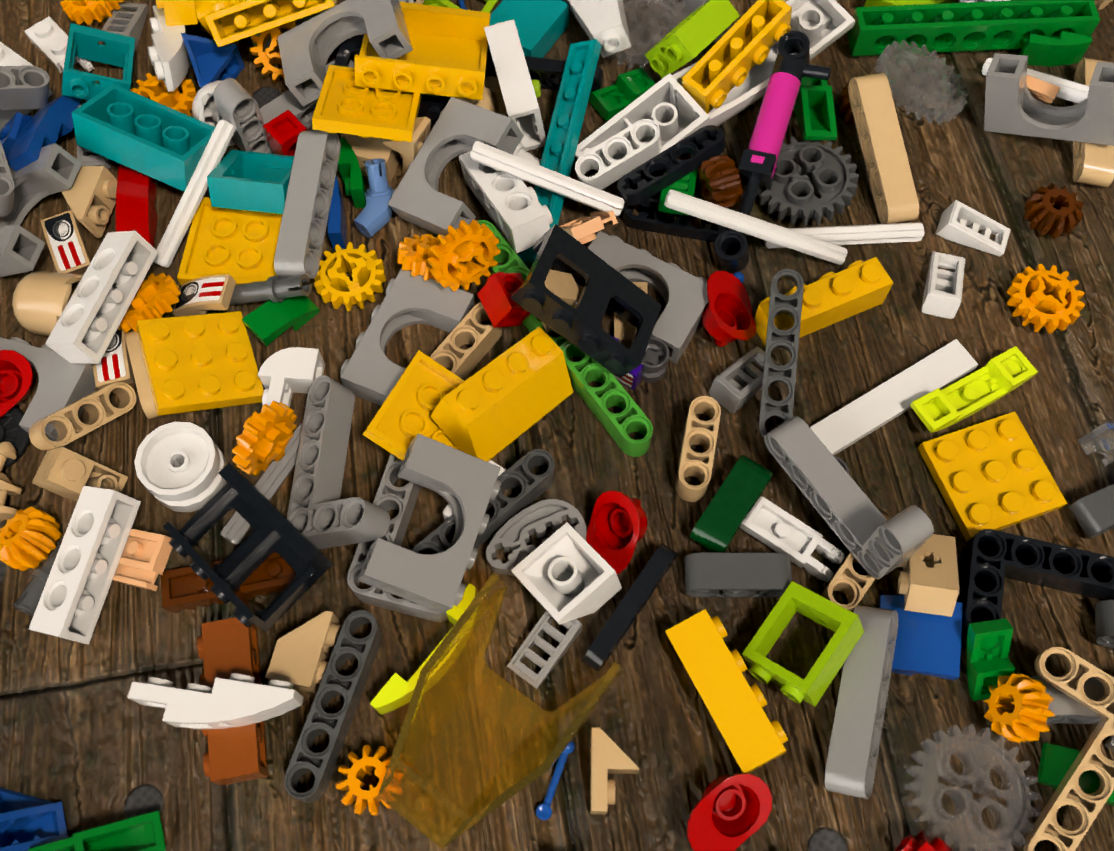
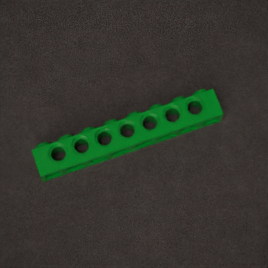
(968, 25)

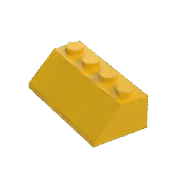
(505, 397)

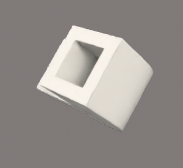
(290, 372)

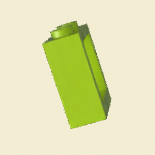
(691, 36)
(821, 610)

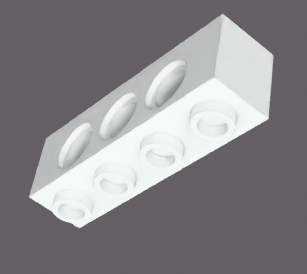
(508, 203)
(102, 298)
(85, 564)

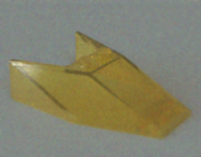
(472, 734)

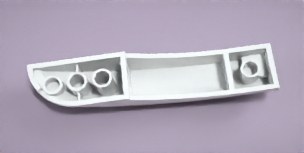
(681, 115)

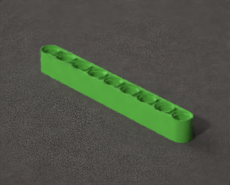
(586, 371)

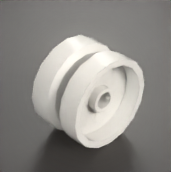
(180, 466)

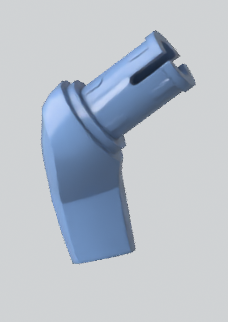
(378, 195)

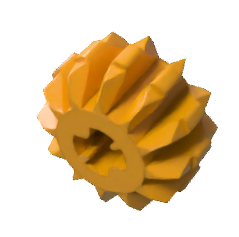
(28, 538)
(1018, 708)
(357, 788)

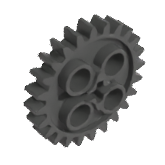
(810, 182)

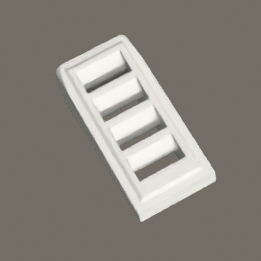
(953, 228)
(943, 287)

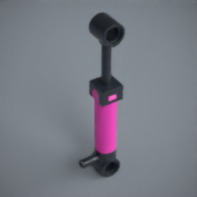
(759, 161)

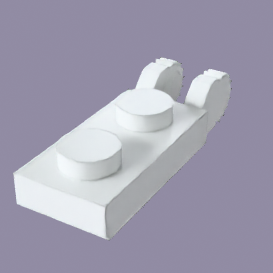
(53, 44)
(791, 536)

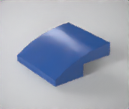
(926, 641)

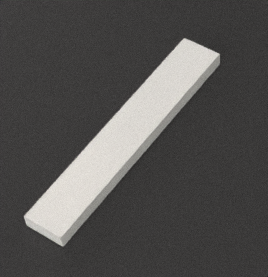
(893, 397)

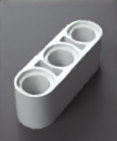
(624, 142)

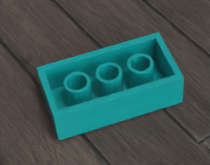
(142, 135)

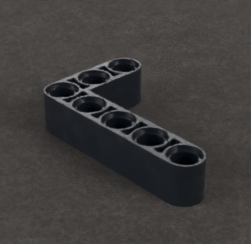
(1037, 571)

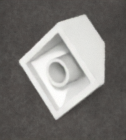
(567, 576)

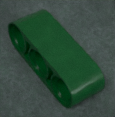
(731, 505)

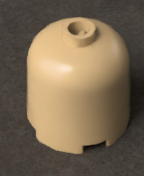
(42, 299)

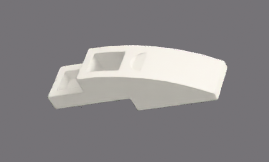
(168, 51)
(231, 703)

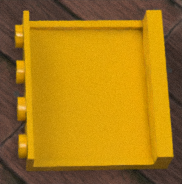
(445, 56)

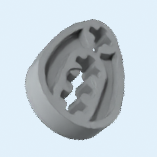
(531, 520)

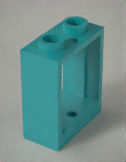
(84, 44)
(251, 181)

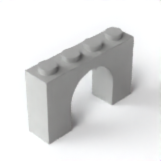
(309, 45)
(1015, 111)
(454, 133)
(48, 175)
(682, 292)
(406, 303)
(58, 382)
(467, 487)

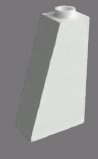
(603, 21)
(516, 82)

